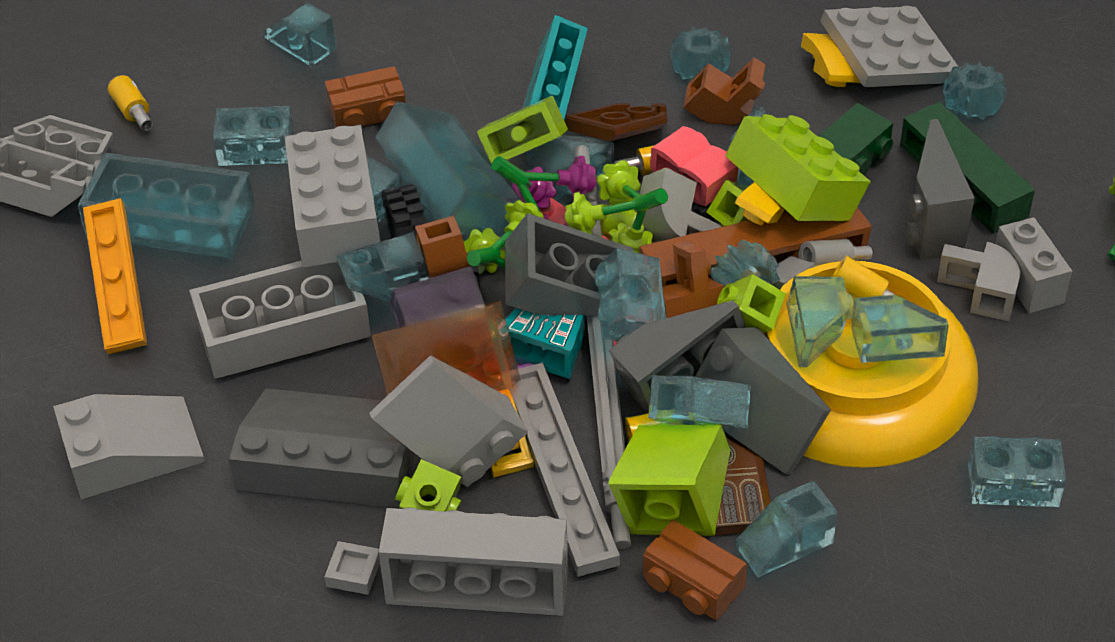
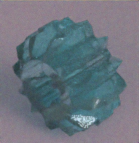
(697, 49)
(974, 90)
(744, 261)

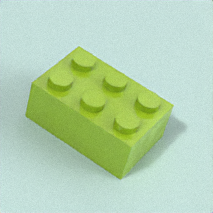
(797, 168)

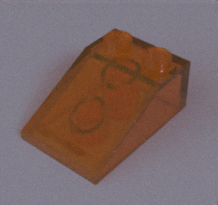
(467, 340)

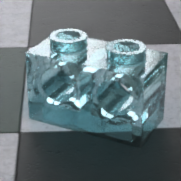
(252, 135)
(1016, 471)

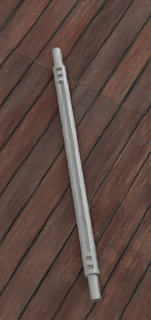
(606, 400)

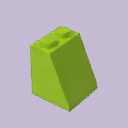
(671, 476)

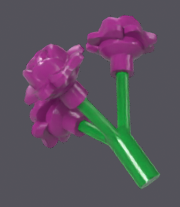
(538, 186)

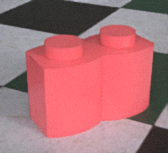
(694, 158)

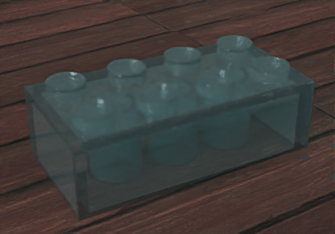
(446, 167)
(175, 203)

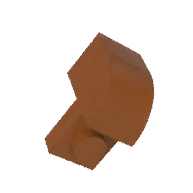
(724, 99)
(441, 246)
(693, 286)

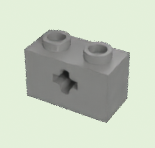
(1042, 268)

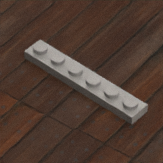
(563, 473)

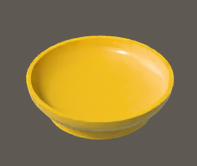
(885, 408)

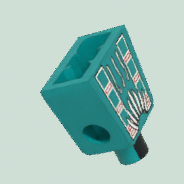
(547, 339)

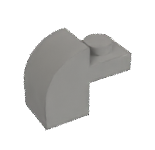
(675, 216)
(989, 273)

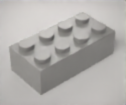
(331, 193)
(277, 316)
(474, 561)

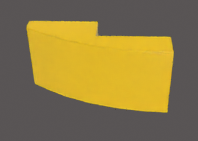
(828, 60)
(759, 206)

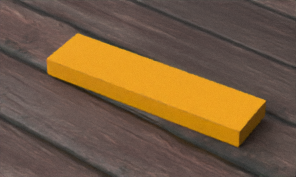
(114, 276)

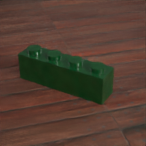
(860, 137)
(997, 189)

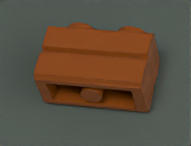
(364, 97)
(694, 570)

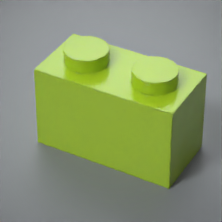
(523, 130)

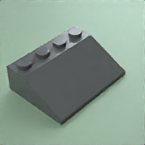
(318, 450)

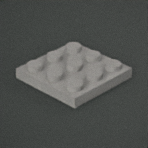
(888, 45)

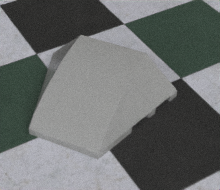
(49, 163)

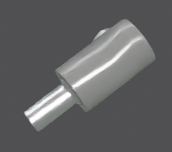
(830, 251)

